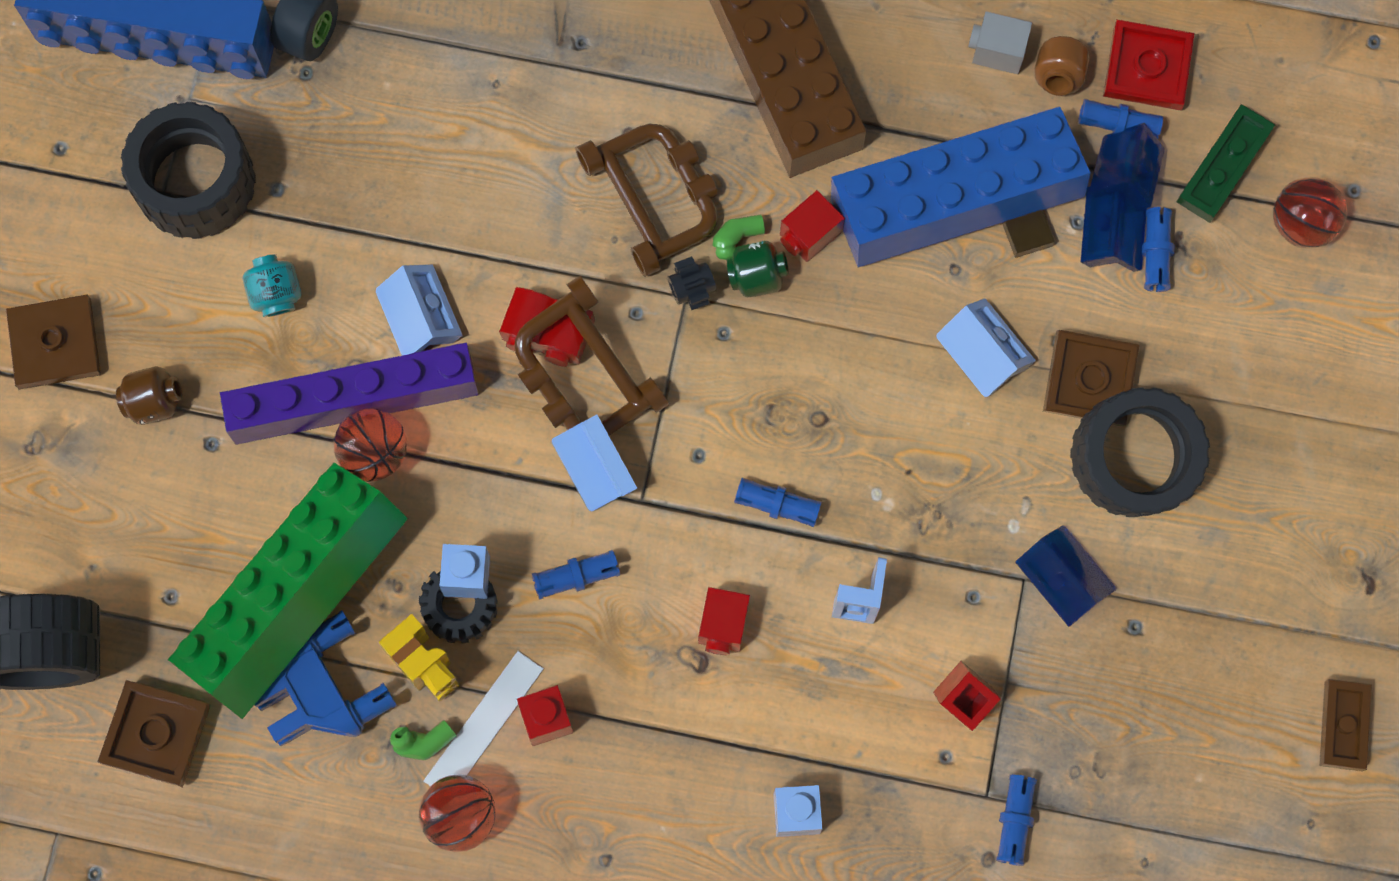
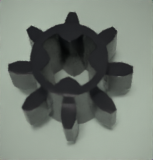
(691, 283)

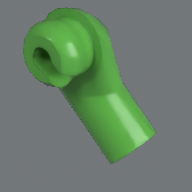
(733, 231)
(421, 745)

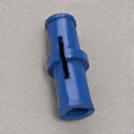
(1116, 117)
(1158, 249)
(777, 502)
(575, 574)
(1016, 820)

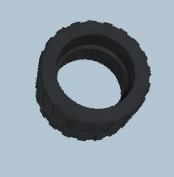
(170, 130)
(1188, 443)
(48, 641)

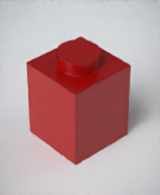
(810, 227)
(723, 621)
(966, 695)
(544, 715)

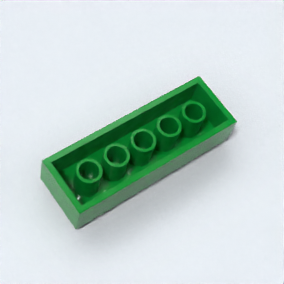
(288, 589)

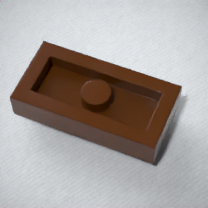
(1345, 725)

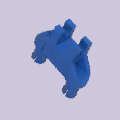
(316, 694)

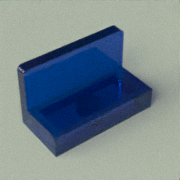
(1130, 164)
(1112, 232)
(1065, 575)

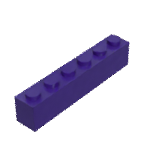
(334, 394)

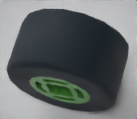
(303, 27)

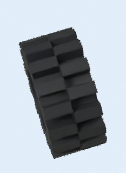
(451, 628)

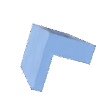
(417, 309)
(984, 347)
(593, 463)
(861, 603)

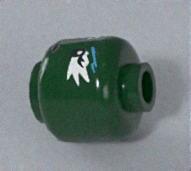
(757, 269)

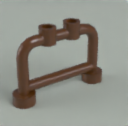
(682, 158)
(536, 378)

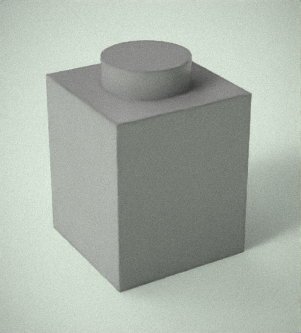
(1000, 42)

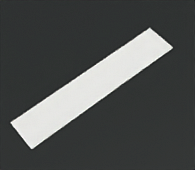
(486, 719)

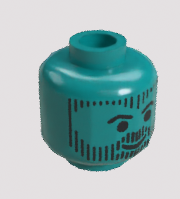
(271, 286)

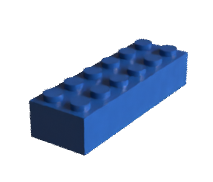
(194, 33)
(959, 186)

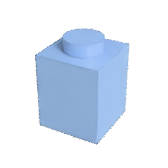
(464, 571)
(797, 811)

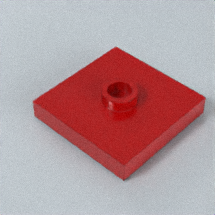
(1148, 65)

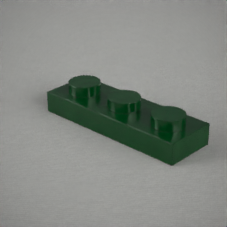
(1225, 163)

